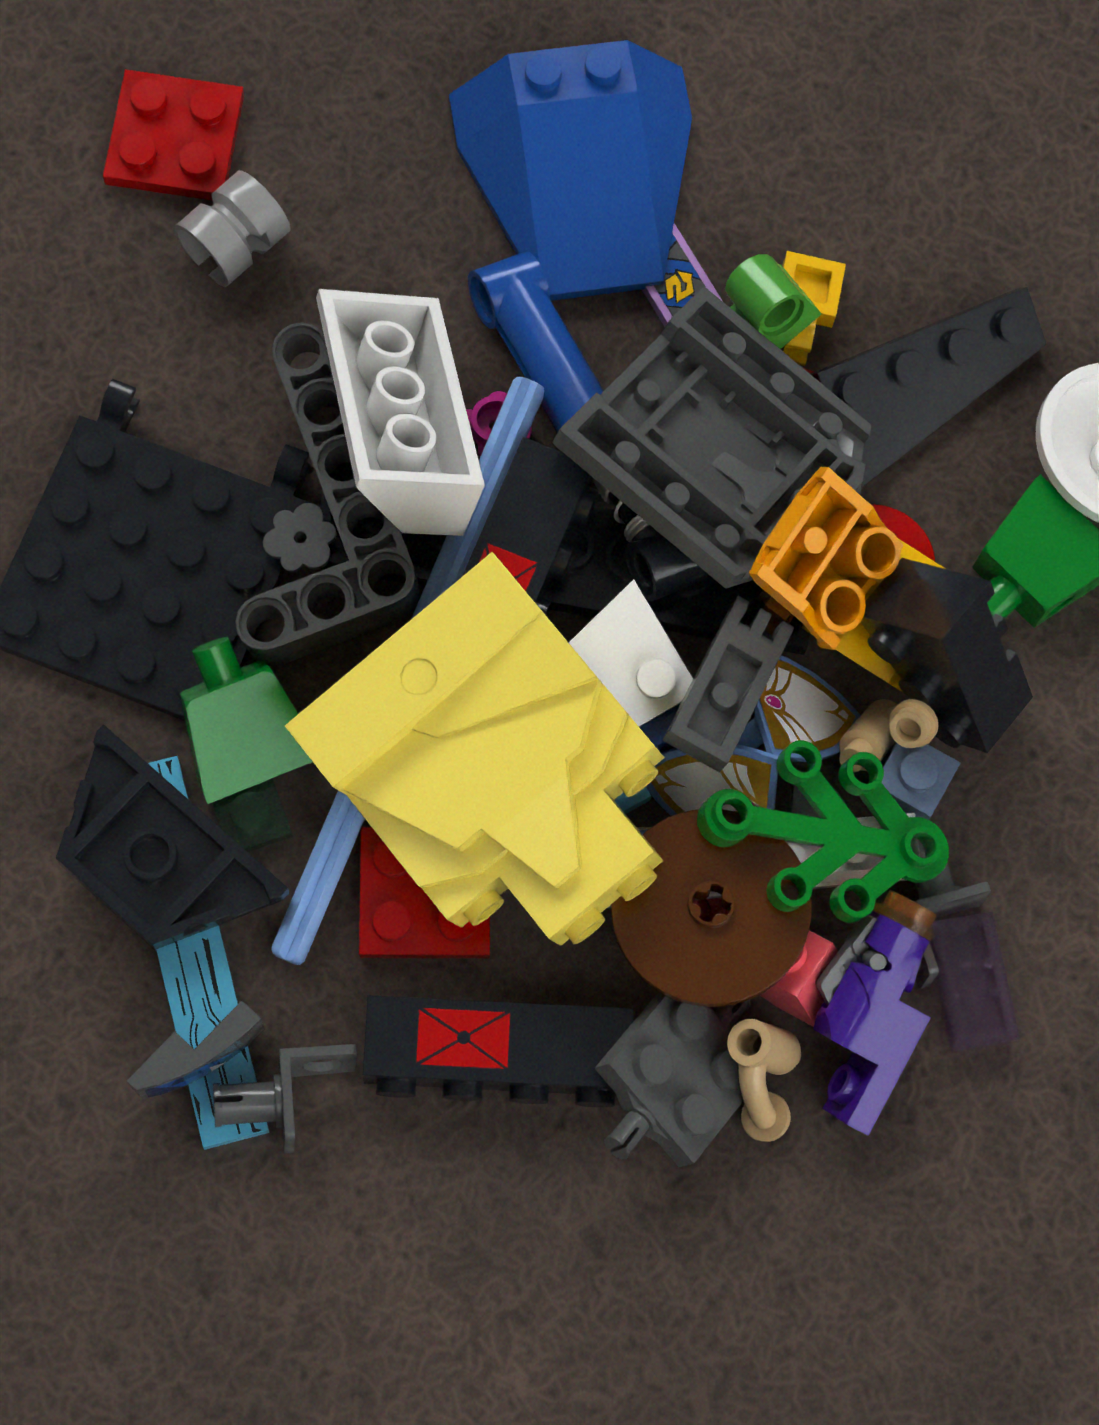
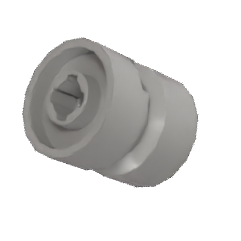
(237, 223)

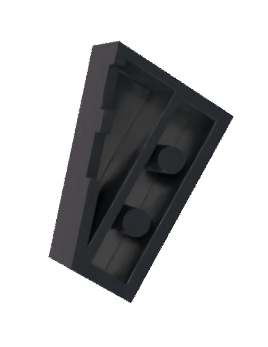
(948, 651)

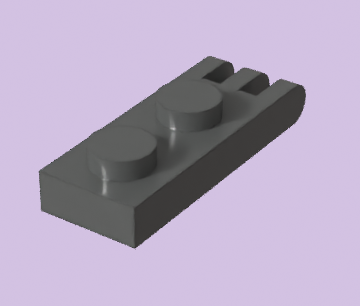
(727, 686)

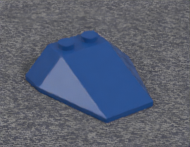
(580, 160)

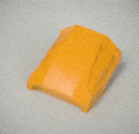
(826, 557)

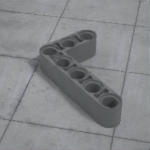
(368, 558)

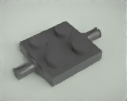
(674, 1078)

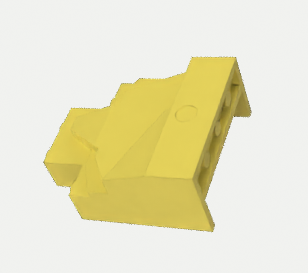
(490, 760)

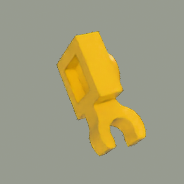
(822, 284)

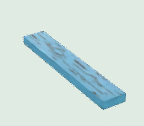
(199, 999)

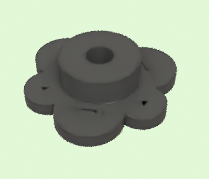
(289, 528)

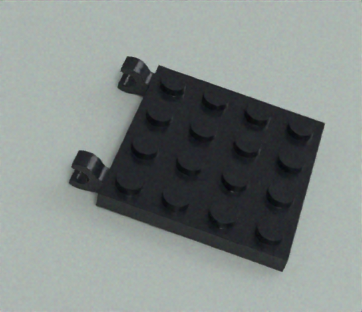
(140, 559)

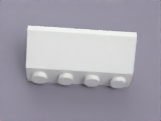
(402, 409)

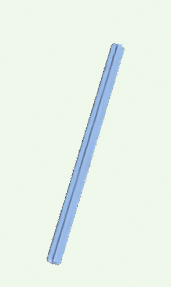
(344, 819)

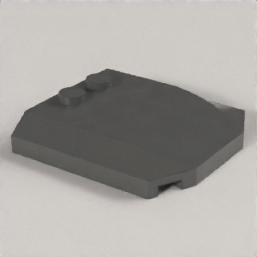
(714, 436)

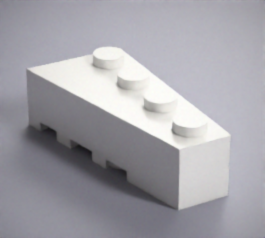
(634, 656)

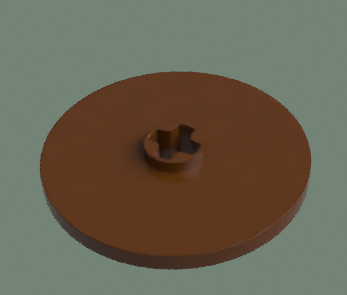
(734, 953)

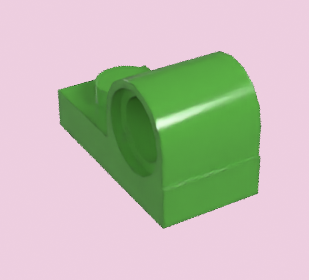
(770, 299)

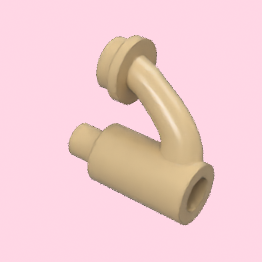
(888, 723)
(759, 1050)

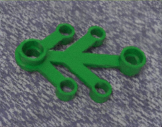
(835, 832)

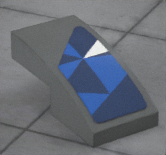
(179, 1064)

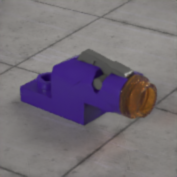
(865, 1007)

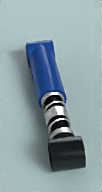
(518, 304)

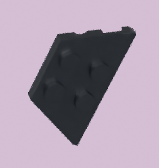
(156, 852)

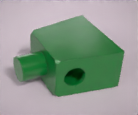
(1040, 556)
(237, 723)

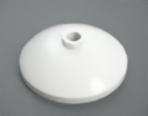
(1070, 439)

